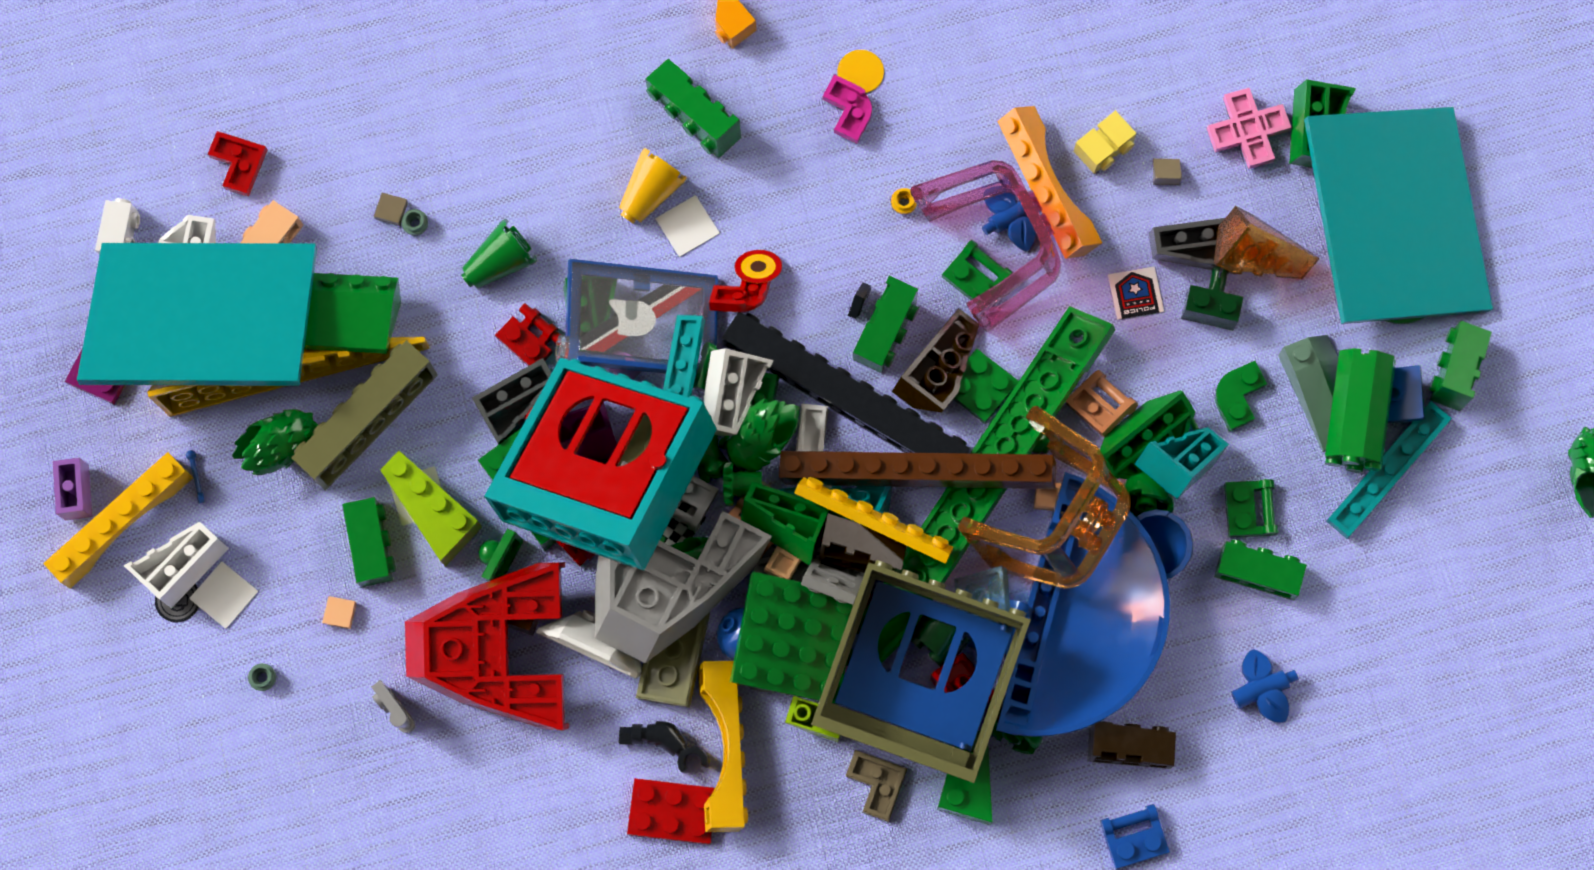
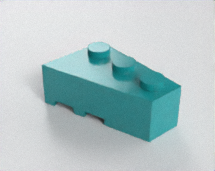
(1181, 460)

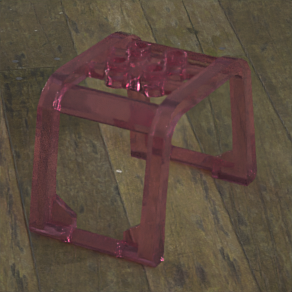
(1009, 182)

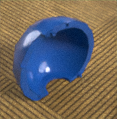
(1170, 538)

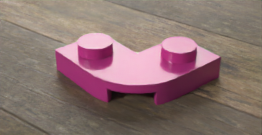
(855, 105)

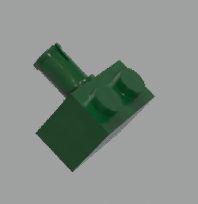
(1212, 304)

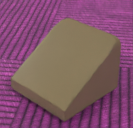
(1166, 172)

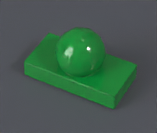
(499, 555)

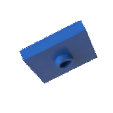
(1407, 395)

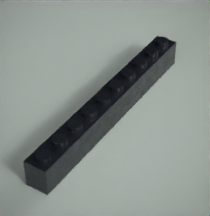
(838, 390)

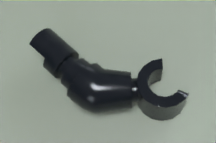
(666, 736)

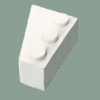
(731, 386)
(178, 564)

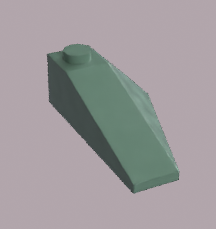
(1312, 373)

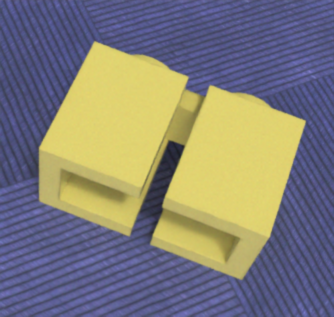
(1100, 146)

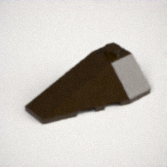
(938, 370)

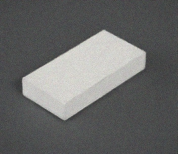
(812, 427)

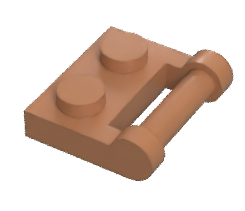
(1095, 409)

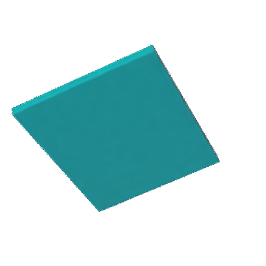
(1397, 215)
(198, 314)

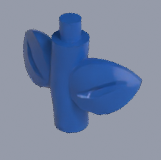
(1010, 216)
(1264, 687)

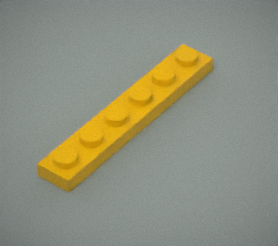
(885, 523)

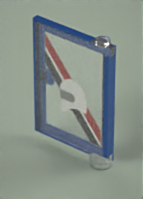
(629, 314)

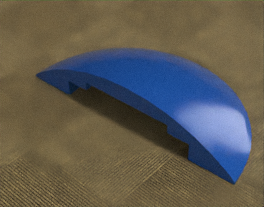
(1092, 641)

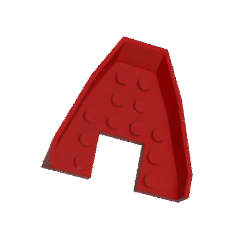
(464, 647)

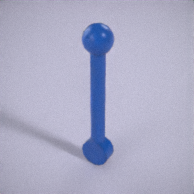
(191, 455)

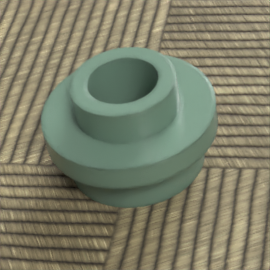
(411, 215)
(254, 675)

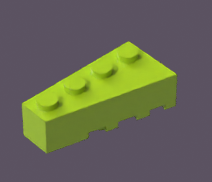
(434, 511)

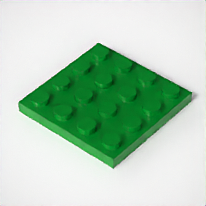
(788, 637)

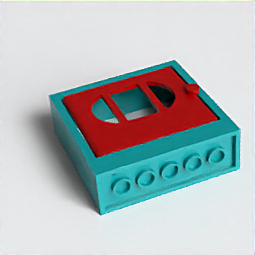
(593, 503)

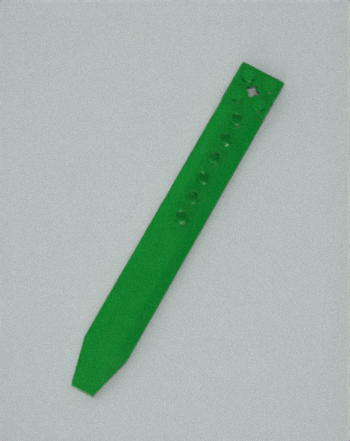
(1044, 385)

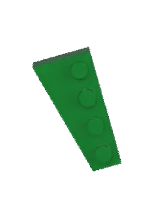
(693, 108)

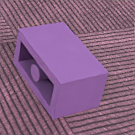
(72, 489)

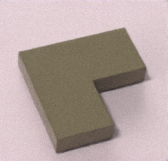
(884, 780)

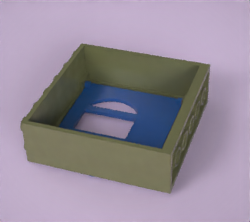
(882, 694)

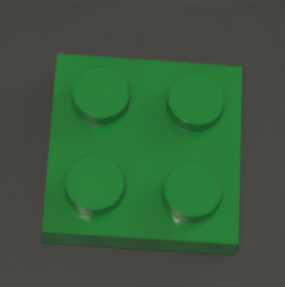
(984, 386)

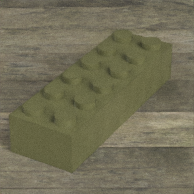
(364, 415)

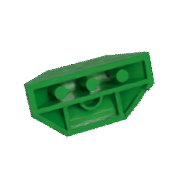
(1151, 422)

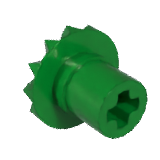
(737, 482)

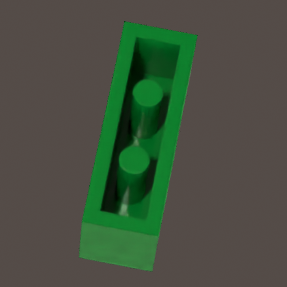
(369, 542)
(1260, 569)

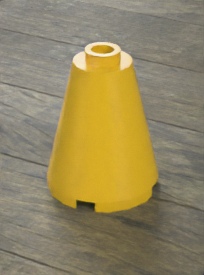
(649, 186)

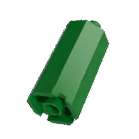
(1360, 410)

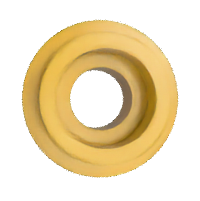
(899, 194)

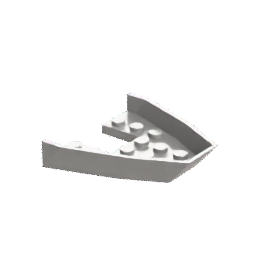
(656, 606)

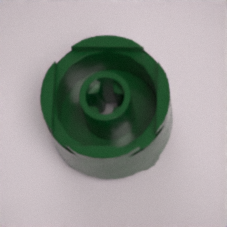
(937, 638)

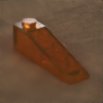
(1255, 247)

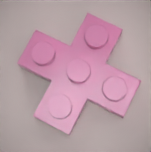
(1248, 128)

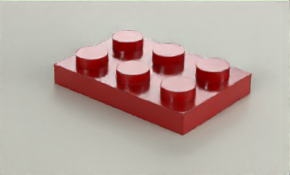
(669, 811)

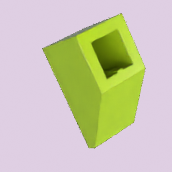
(801, 716)

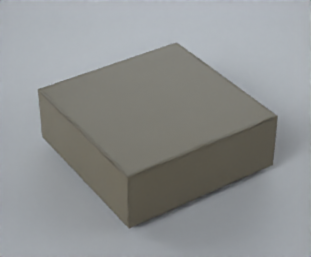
(390, 209)

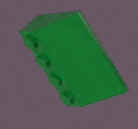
(352, 313)

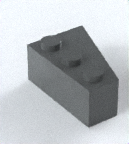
(510, 400)

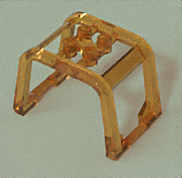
(1098, 515)

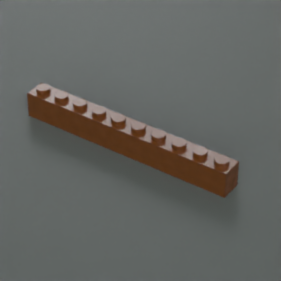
(920, 469)

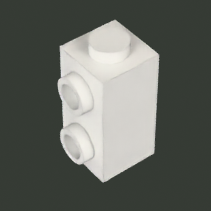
(117, 223)

